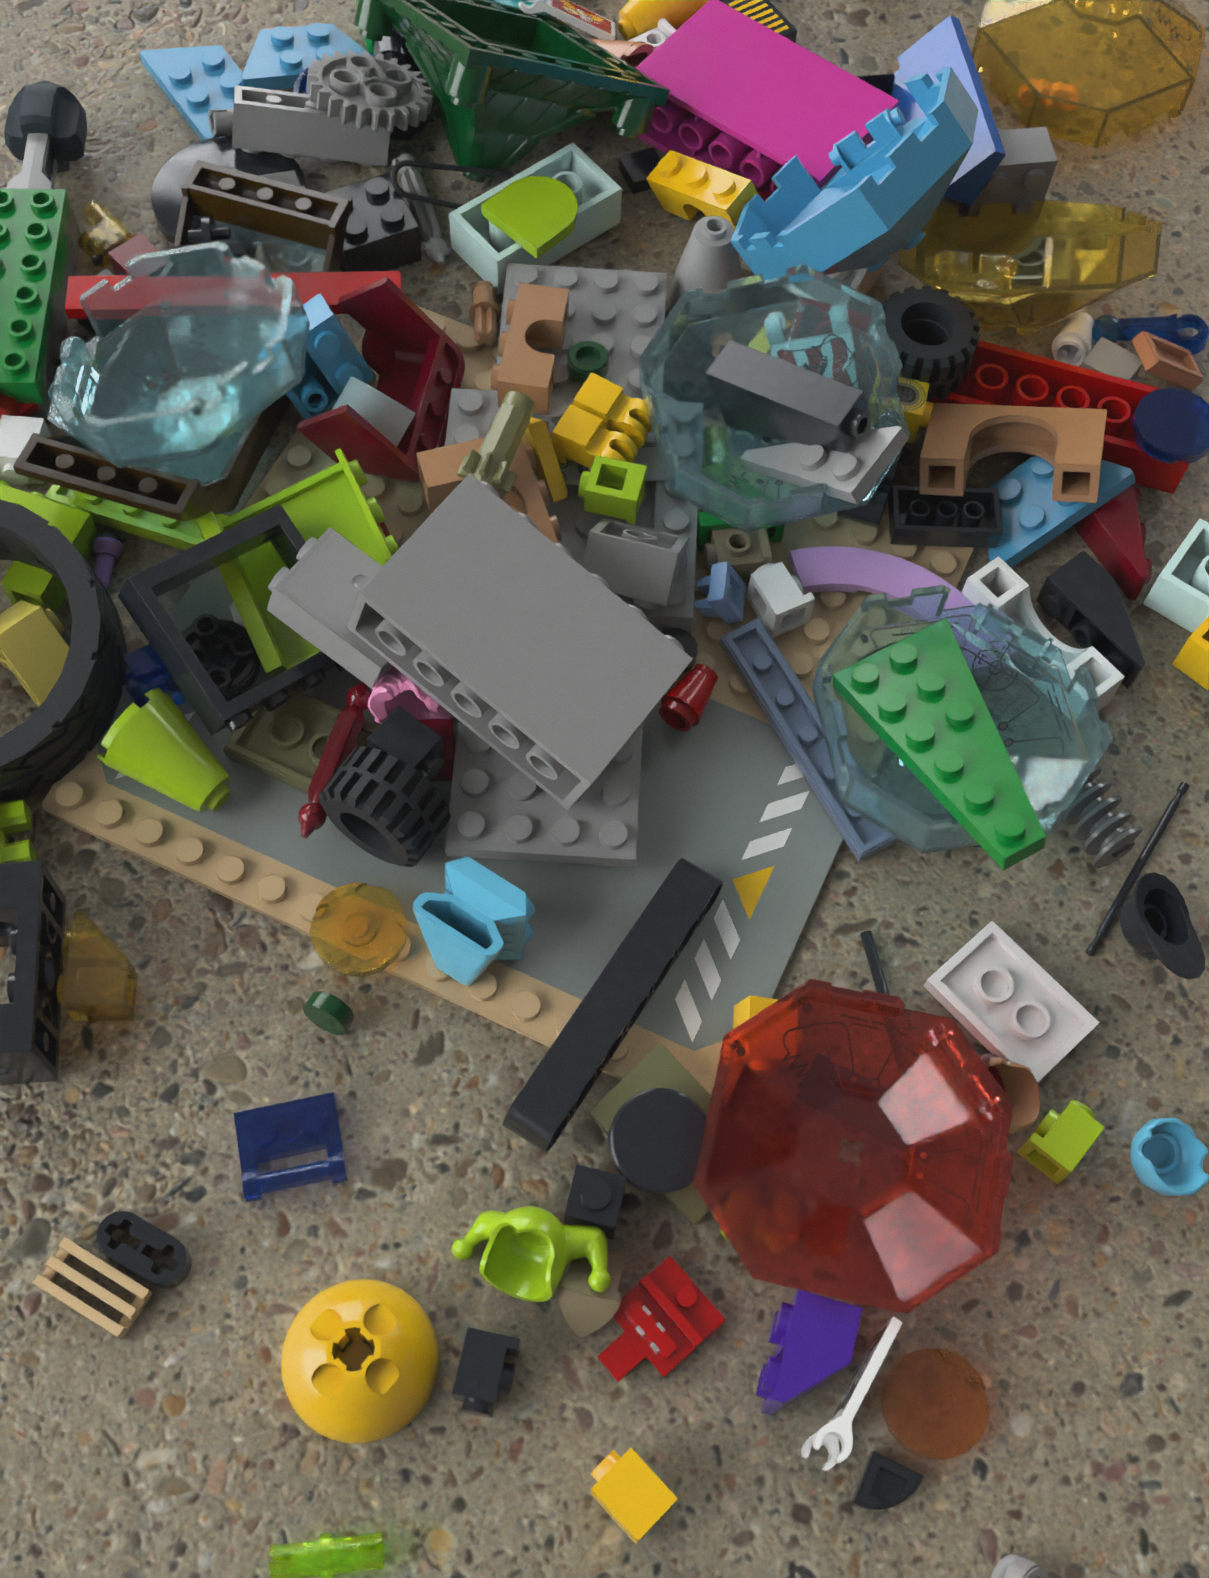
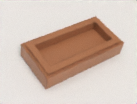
(1167, 360)

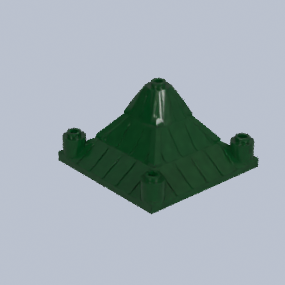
(510, 76)

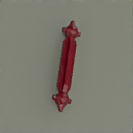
(337, 749)

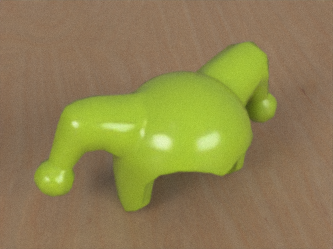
(531, 1251)

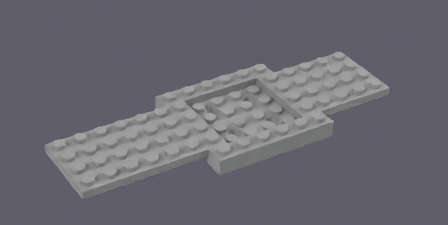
(491, 801)

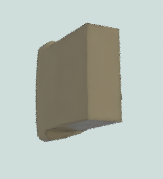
(580, 1304)

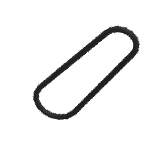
(411, 163)

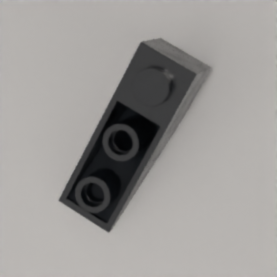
(1092, 610)

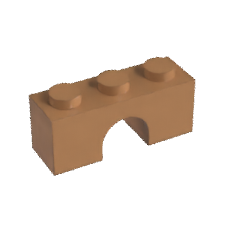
(536, 321)

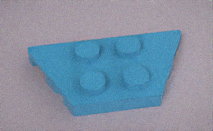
(286, 51)
(195, 81)
(1032, 517)

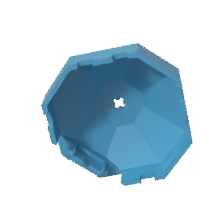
(874, 199)

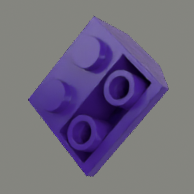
(813, 1347)

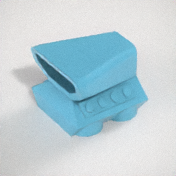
(474, 920)

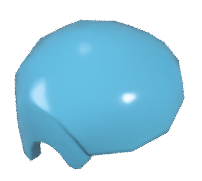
(1169, 1157)

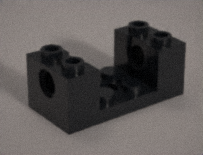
(34, 929)

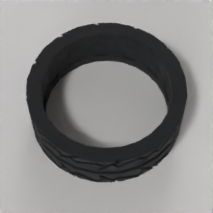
(91, 681)

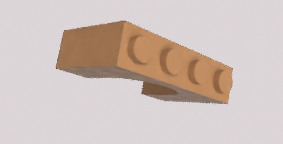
(968, 432)
(529, 496)

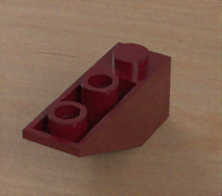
(1119, 540)

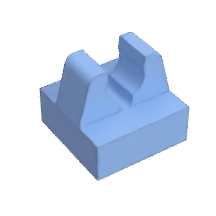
(724, 593)

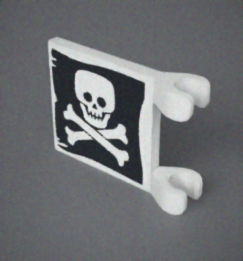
(841, 1421)

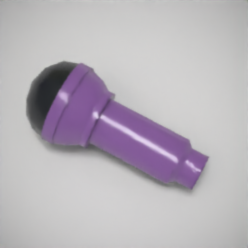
(107, 549)

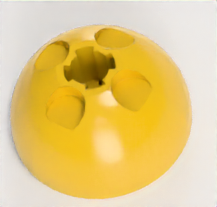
(363, 1390)

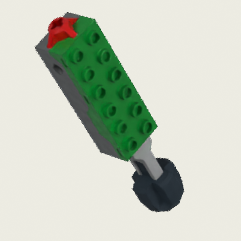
(37, 244)

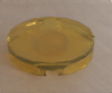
(358, 929)

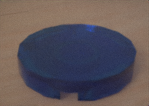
(1172, 425)

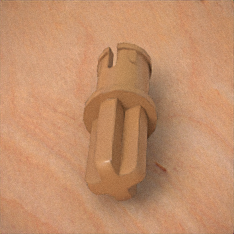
(484, 312)

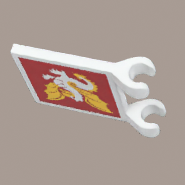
(574, 15)

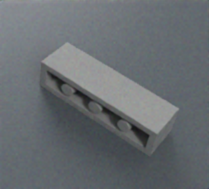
(295, 128)

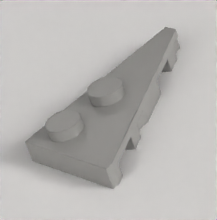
(847, 474)

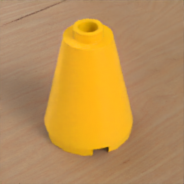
(643, 15)

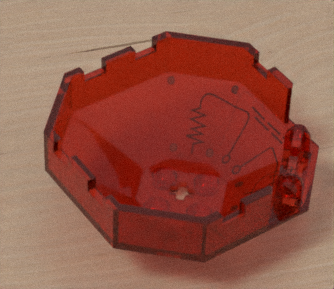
(932, 1157)

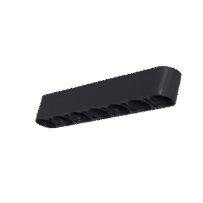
(612, 1006)

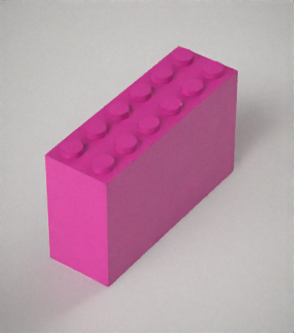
(754, 98)

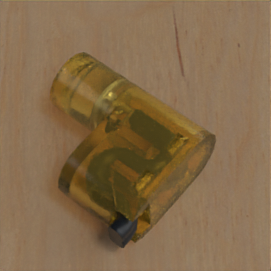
(104, 235)

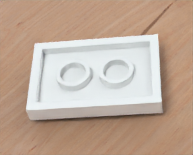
(1010, 1002)

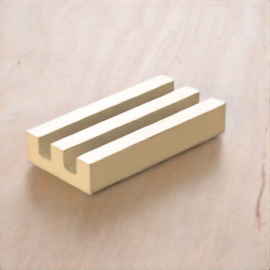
(57, 1265)

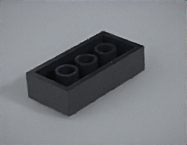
(944, 520)

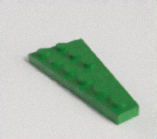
(938, 725)

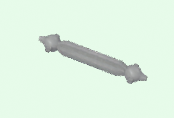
(423, 213)

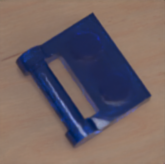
(285, 1132)

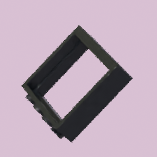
(141, 601)

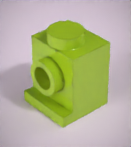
(613, 488)
(1061, 1140)

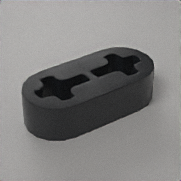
(150, 1238)

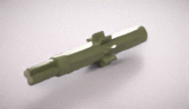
(500, 444)

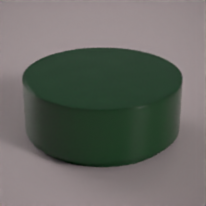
(587, 358)
(328, 1012)

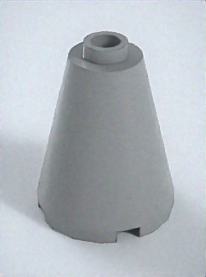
(706, 260)

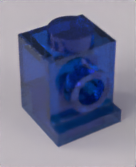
(146, 674)

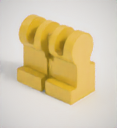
(601, 424)

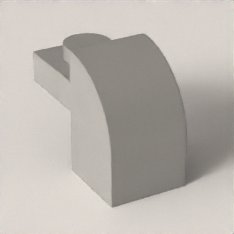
(377, 408)

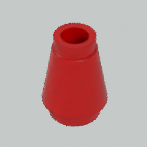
(688, 698)

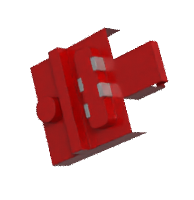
(662, 1321)

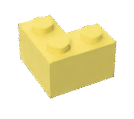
(32, 647)

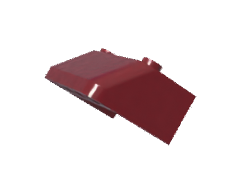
(415, 368)

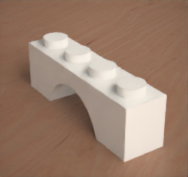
(1010, 595)

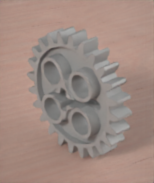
(369, 91)

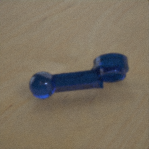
(1164, 327)

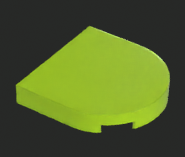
(534, 212)

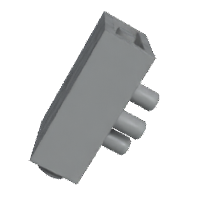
(319, 599)

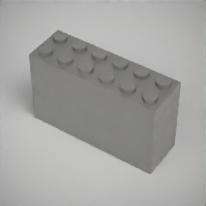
(517, 640)

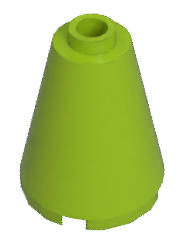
(166, 754)

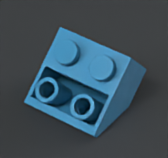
(328, 362)

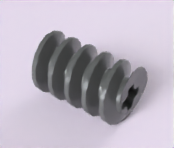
(1099, 823)

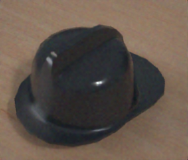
(1160, 926)

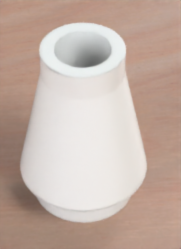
(1074, 340)

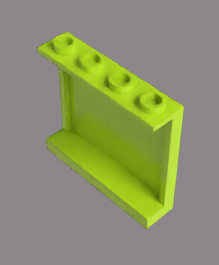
(314, 504)

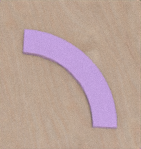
(864, 570)

